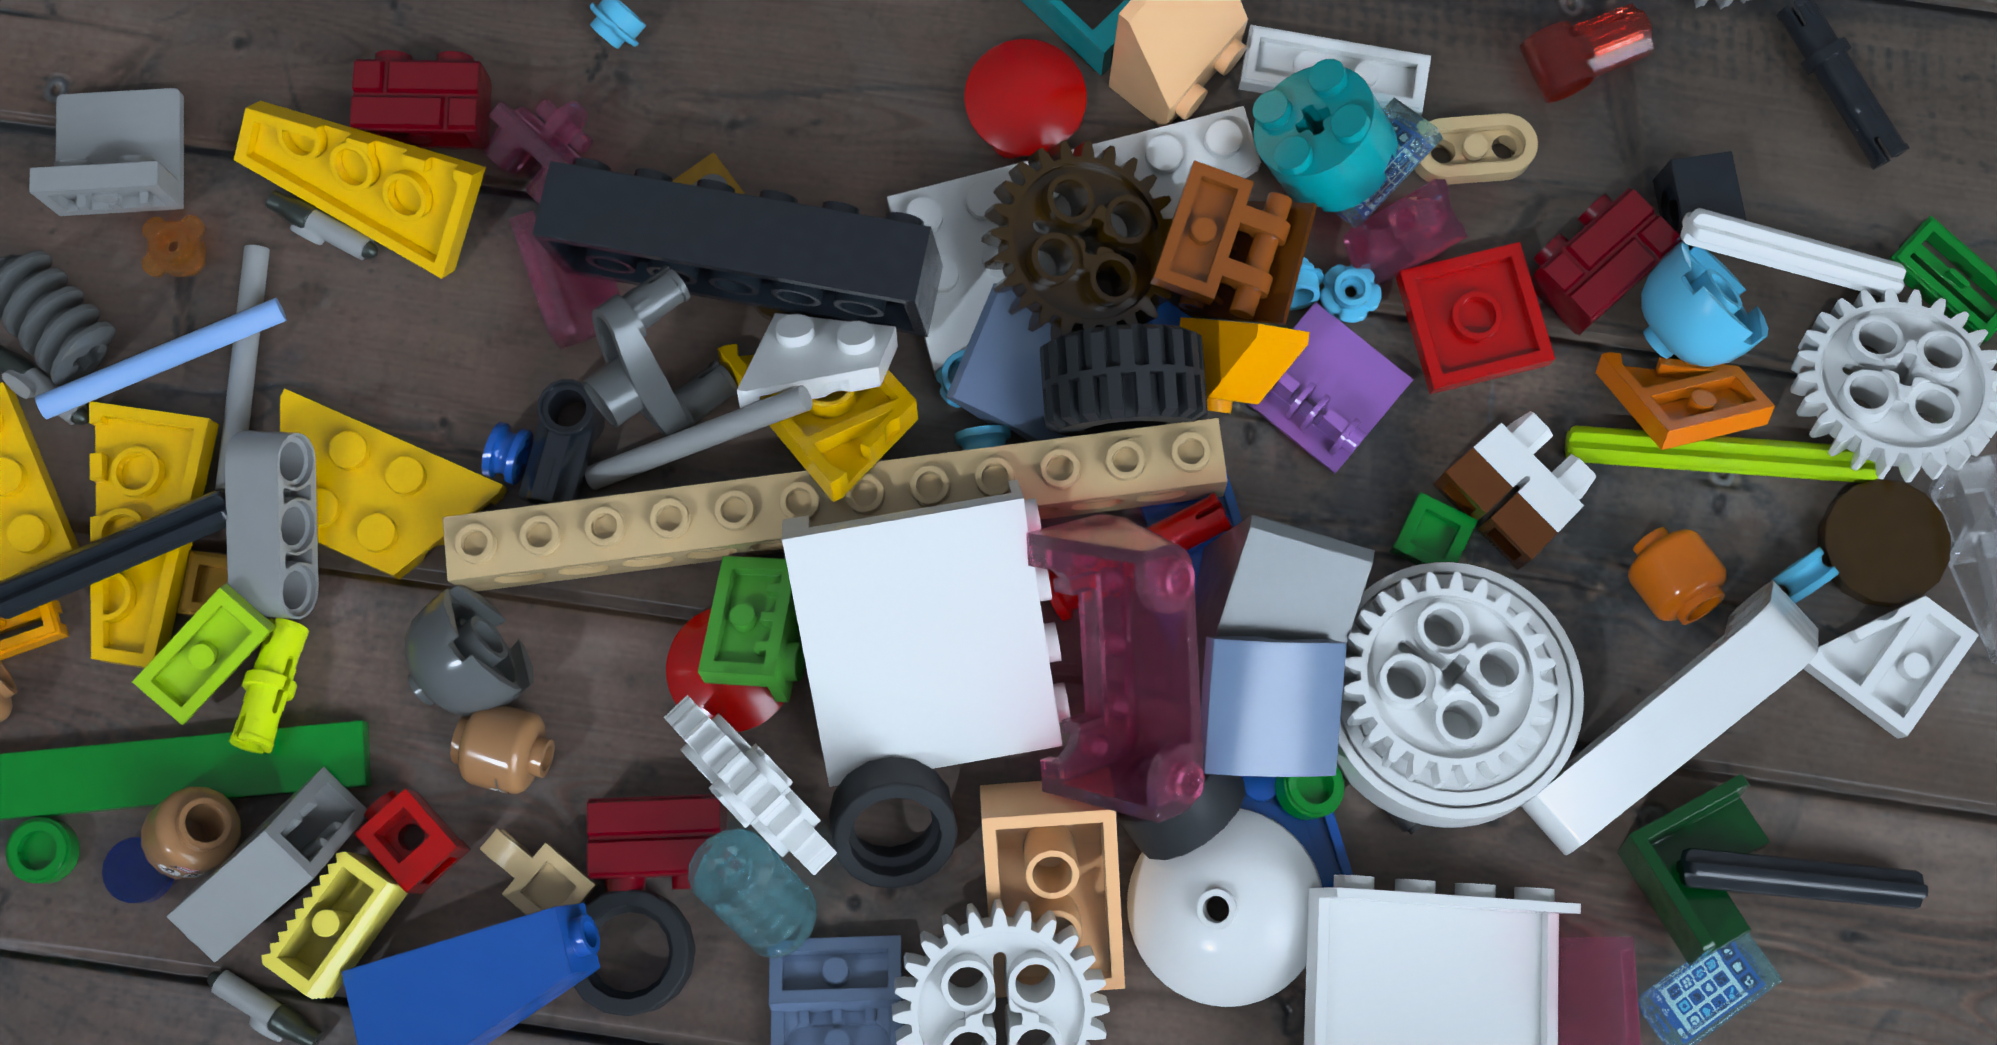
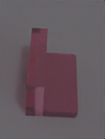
(563, 297)
(1597, 992)

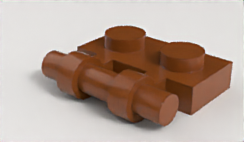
(1203, 234)

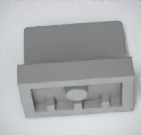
(115, 153)

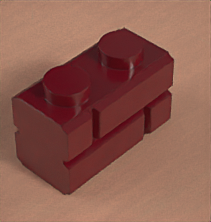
(423, 100)
(1603, 260)
(649, 837)

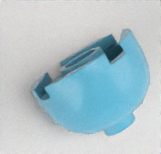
(1698, 309)

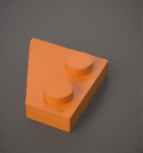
(1686, 401)

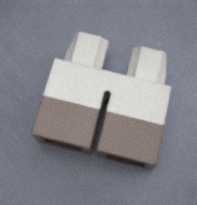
(1544, 497)

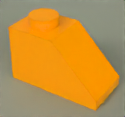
(1244, 359)

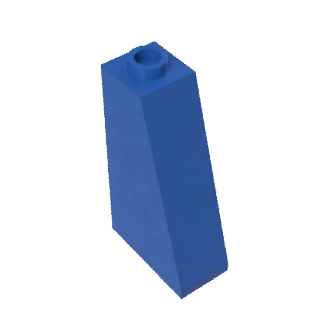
(473, 983)

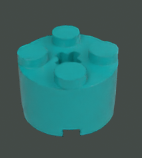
(1324, 136)

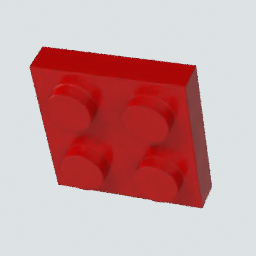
(1475, 318)

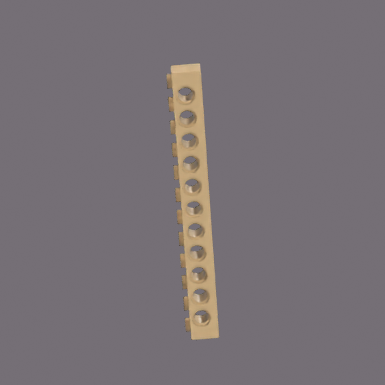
(747, 514)

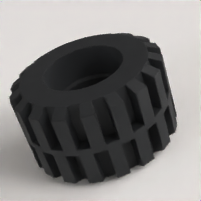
(1122, 378)

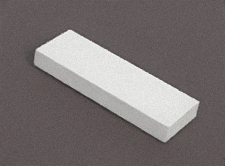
(1280, 53)

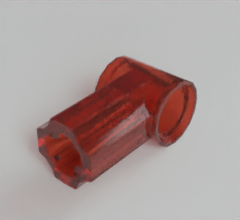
(1571, 57)

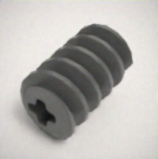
(51, 317)

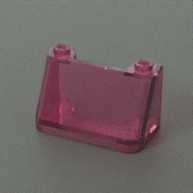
(1138, 630)

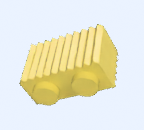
(335, 925)

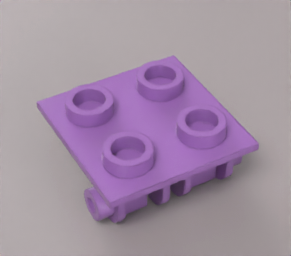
(1332, 391)

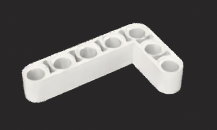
(1760, 651)

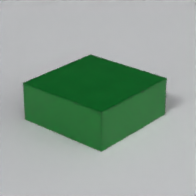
(1432, 532)

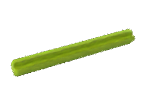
(1716, 454)

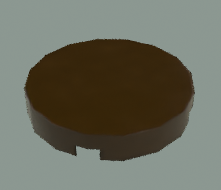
(1885, 542)

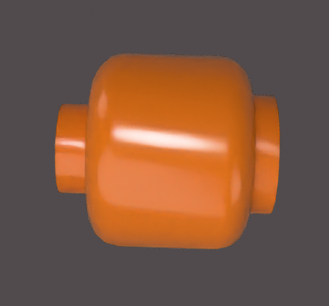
(1677, 575)

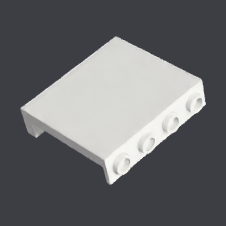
(927, 634)
(1431, 964)

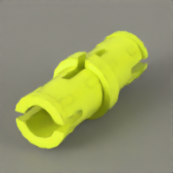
(269, 687)

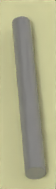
(243, 354)
(699, 437)

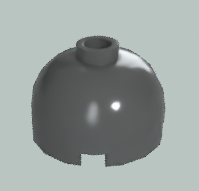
(461, 657)

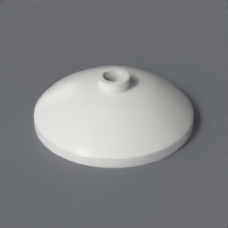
(1261, 941)

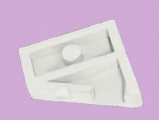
(818, 355)
(1895, 663)

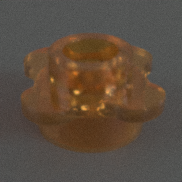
(187, 259)

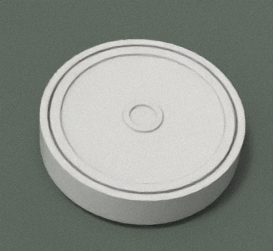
(1483, 800)

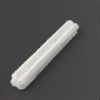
(1791, 252)

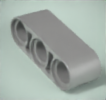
(272, 521)

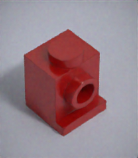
(384, 838)

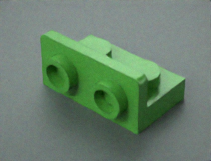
(753, 628)

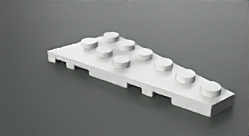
(959, 205)

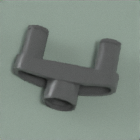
(632, 377)

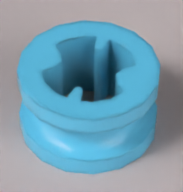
(982, 436)
(1805, 575)

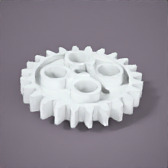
(1898, 384)
(1478, 633)
(750, 785)
(1059, 1004)

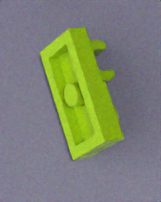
(204, 654)

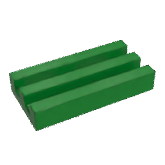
(1938, 281)

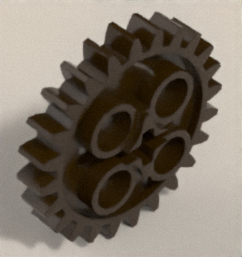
(1094, 192)

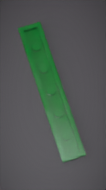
(150, 770)

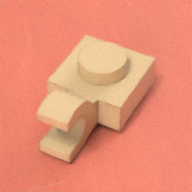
(540, 879)

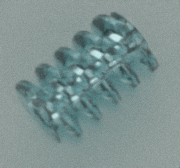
(753, 892)

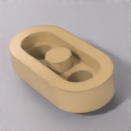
(1471, 153)

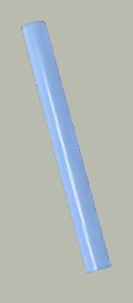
(160, 358)

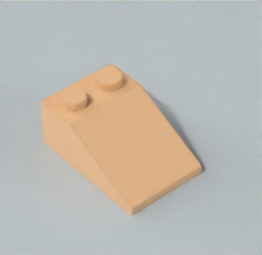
(1172, 50)
(1057, 860)

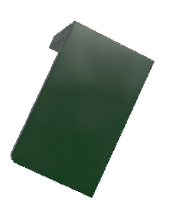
(1695, 918)

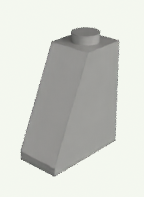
(269, 865)

